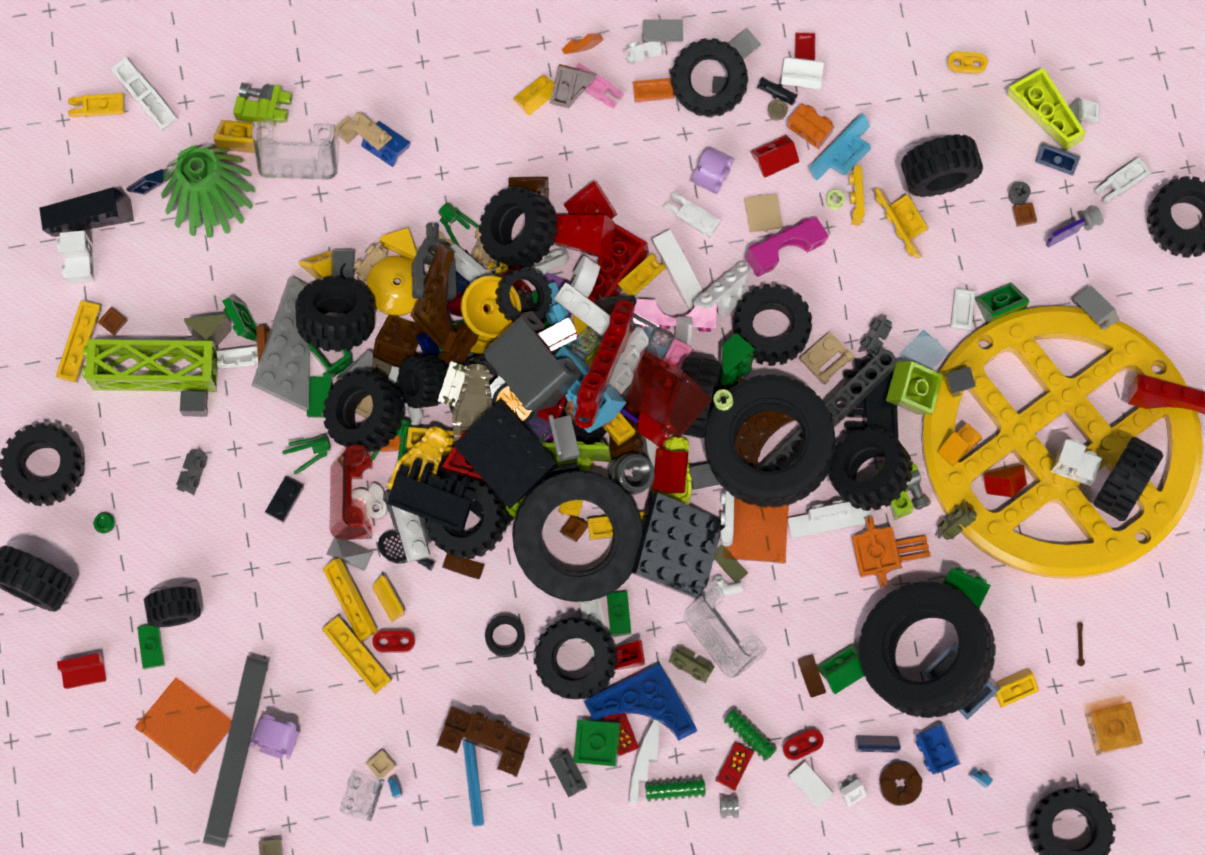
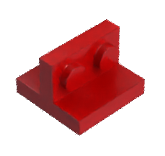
(591, 202)

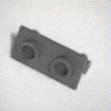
(880, 328)
(195, 463)
(567, 773)

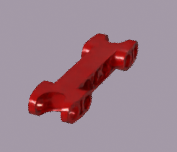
(604, 364)

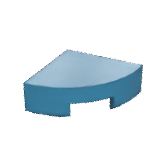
(983, 780)
(394, 787)

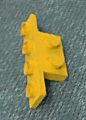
(906, 219)

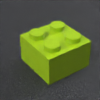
(914, 387)

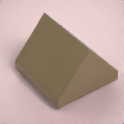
(381, 368)

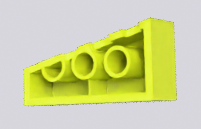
(1047, 107)

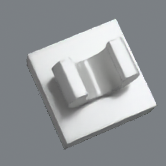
(853, 792)

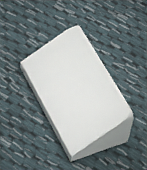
(684, 329)

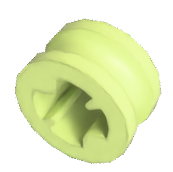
(830, 203)
(729, 402)

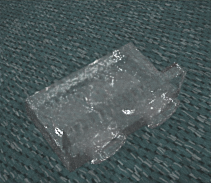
(361, 795)

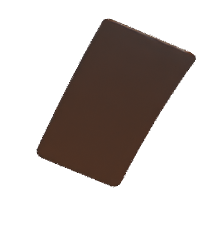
(463, 566)
(811, 676)

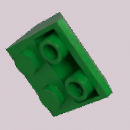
(735, 361)
(972, 587)

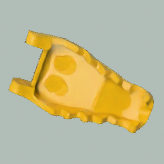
(428, 449)

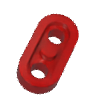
(393, 641)
(802, 745)

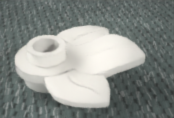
(368, 500)

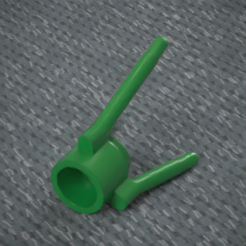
(451, 214)
(403, 433)
(318, 444)

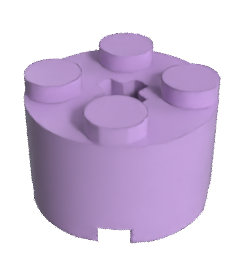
(712, 169)
(275, 737)

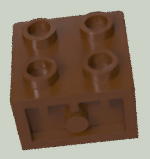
(396, 340)

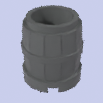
(642, 472)

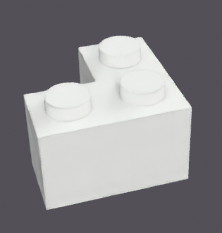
(78, 257)
(1076, 463)

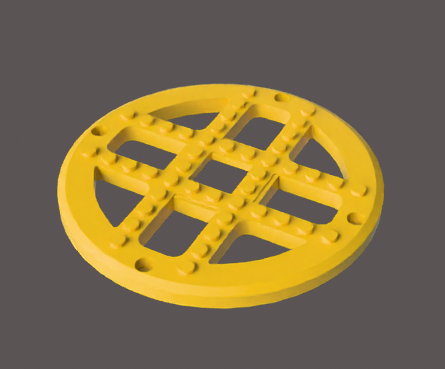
(1016, 435)

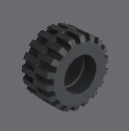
(421, 380)
(172, 606)

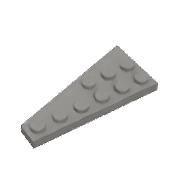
(285, 358)

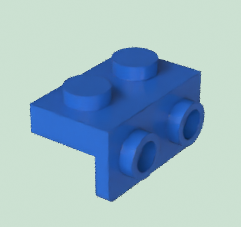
(392, 150)
(937, 749)

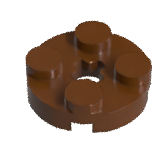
(888, 786)

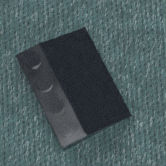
(505, 454)

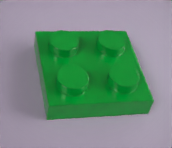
(240, 315)
(597, 743)

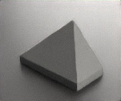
(363, 362)
(350, 553)

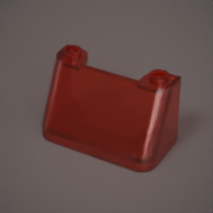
(665, 395)
(346, 520)

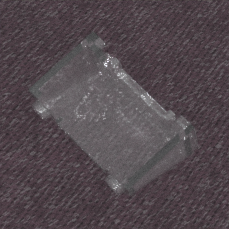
(717, 637)

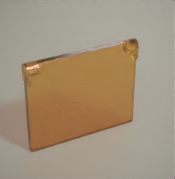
(758, 533)
(184, 725)

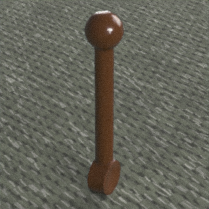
(1081, 662)

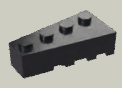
(87, 212)

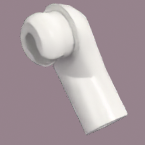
(416, 416)
(728, 589)

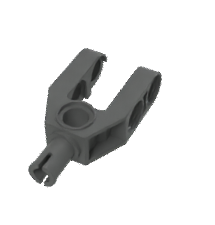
(425, 257)

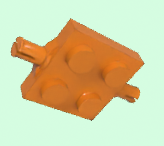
(876, 552)

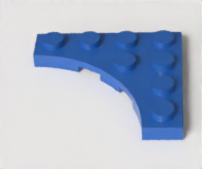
(647, 695)

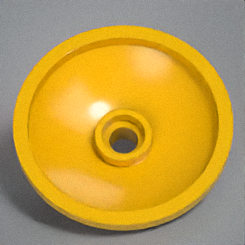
(482, 293)
(387, 296)

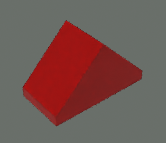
(1005, 481)
(630, 655)

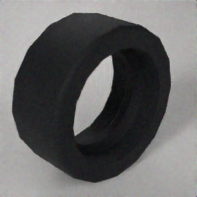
(500, 620)

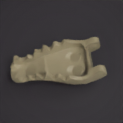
(473, 399)

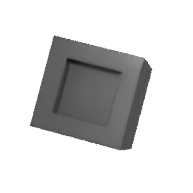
(960, 381)
(193, 403)

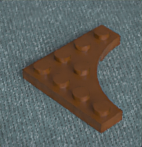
(432, 310)
(756, 432)

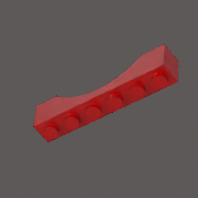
(1157, 393)

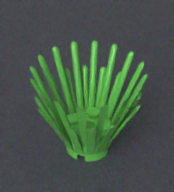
(205, 187)

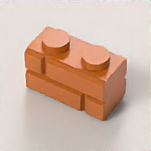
(810, 125)

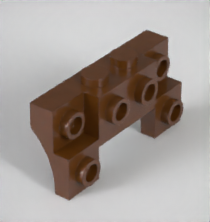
(486, 734)

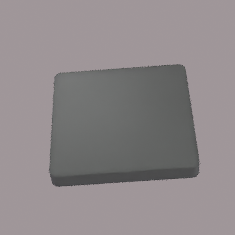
(719, 84)

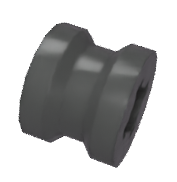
(1018, 198)

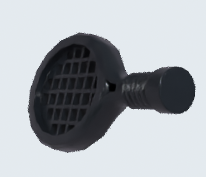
(429, 564)

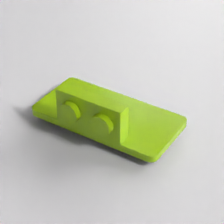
(588, 453)

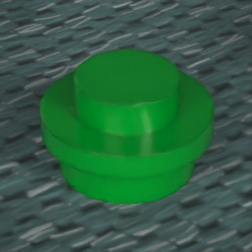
(104, 523)

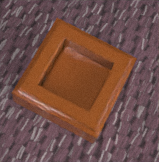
(1024, 214)
(112, 321)
(574, 529)

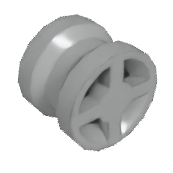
(1091, 217)
(729, 807)

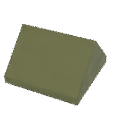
(209, 328)

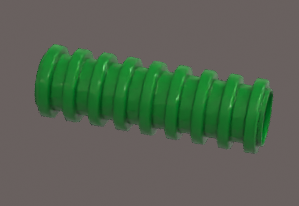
(750, 734)
(675, 789)

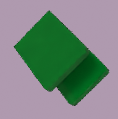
(335, 369)

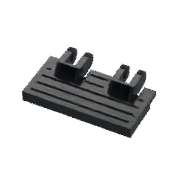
(877, 411)
(429, 499)

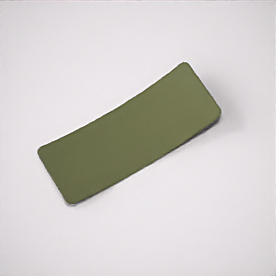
(731, 567)

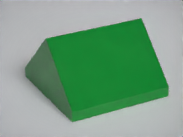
(1001, 302)

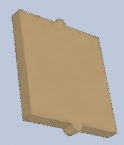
(763, 213)

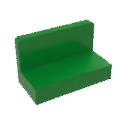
(318, 393)
(842, 669)

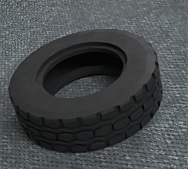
(779, 486)
(529, 525)
(896, 614)

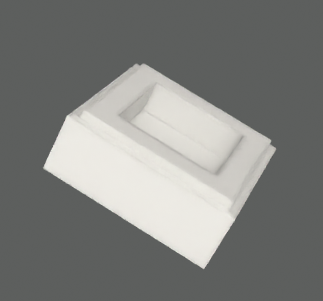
(1088, 111)

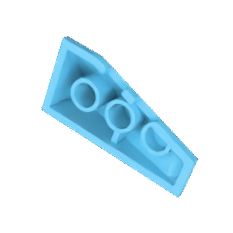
(611, 401)

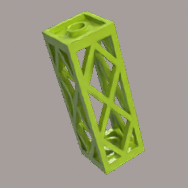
(104, 377)

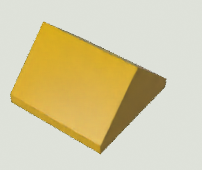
(235, 136)

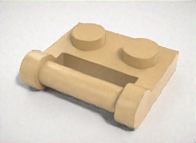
(823, 352)

